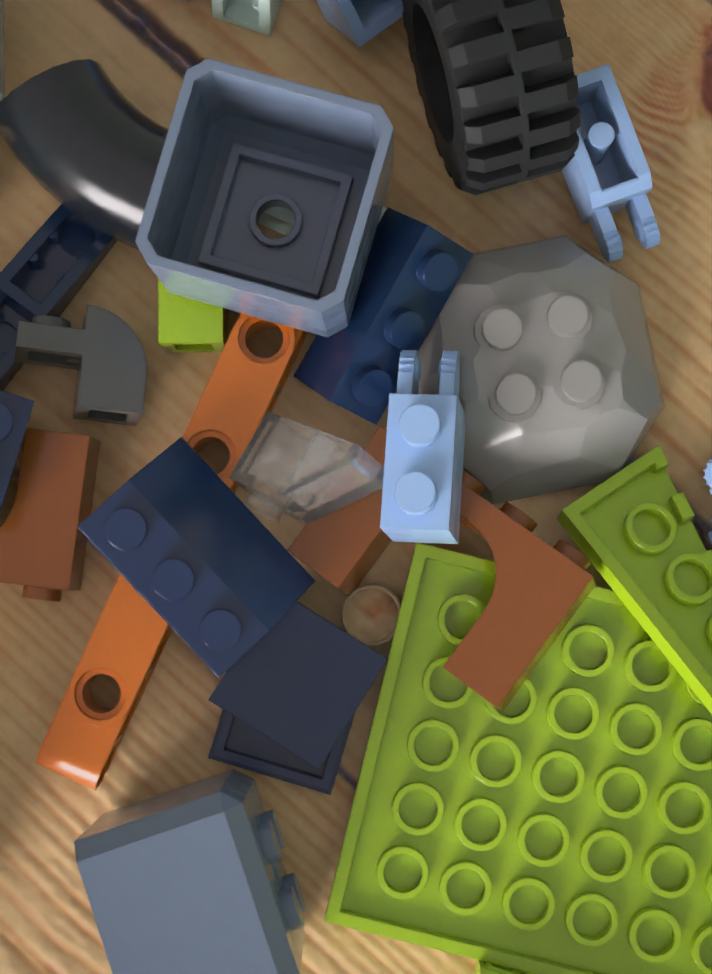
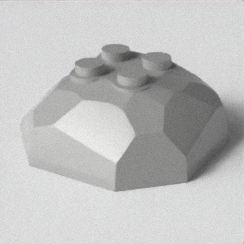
(550, 368)

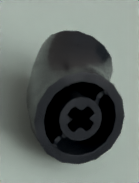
(85, 145)

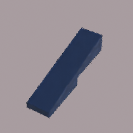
(46, 277)

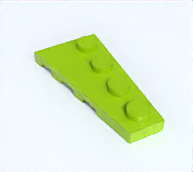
(653, 560)

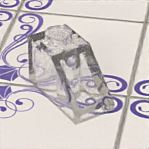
(303, 471)

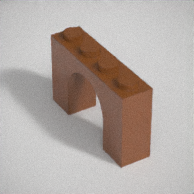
(52, 499)
(532, 593)

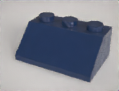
(197, 556)

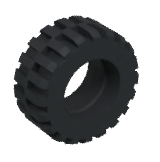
(495, 87)

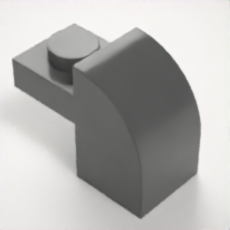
(103, 352)

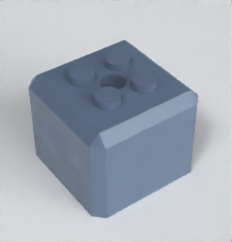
(255, 145)
(194, 883)

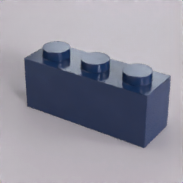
(396, 305)

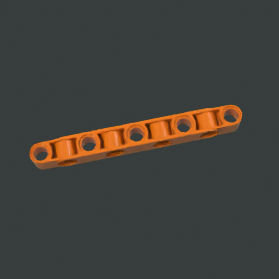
(129, 630)

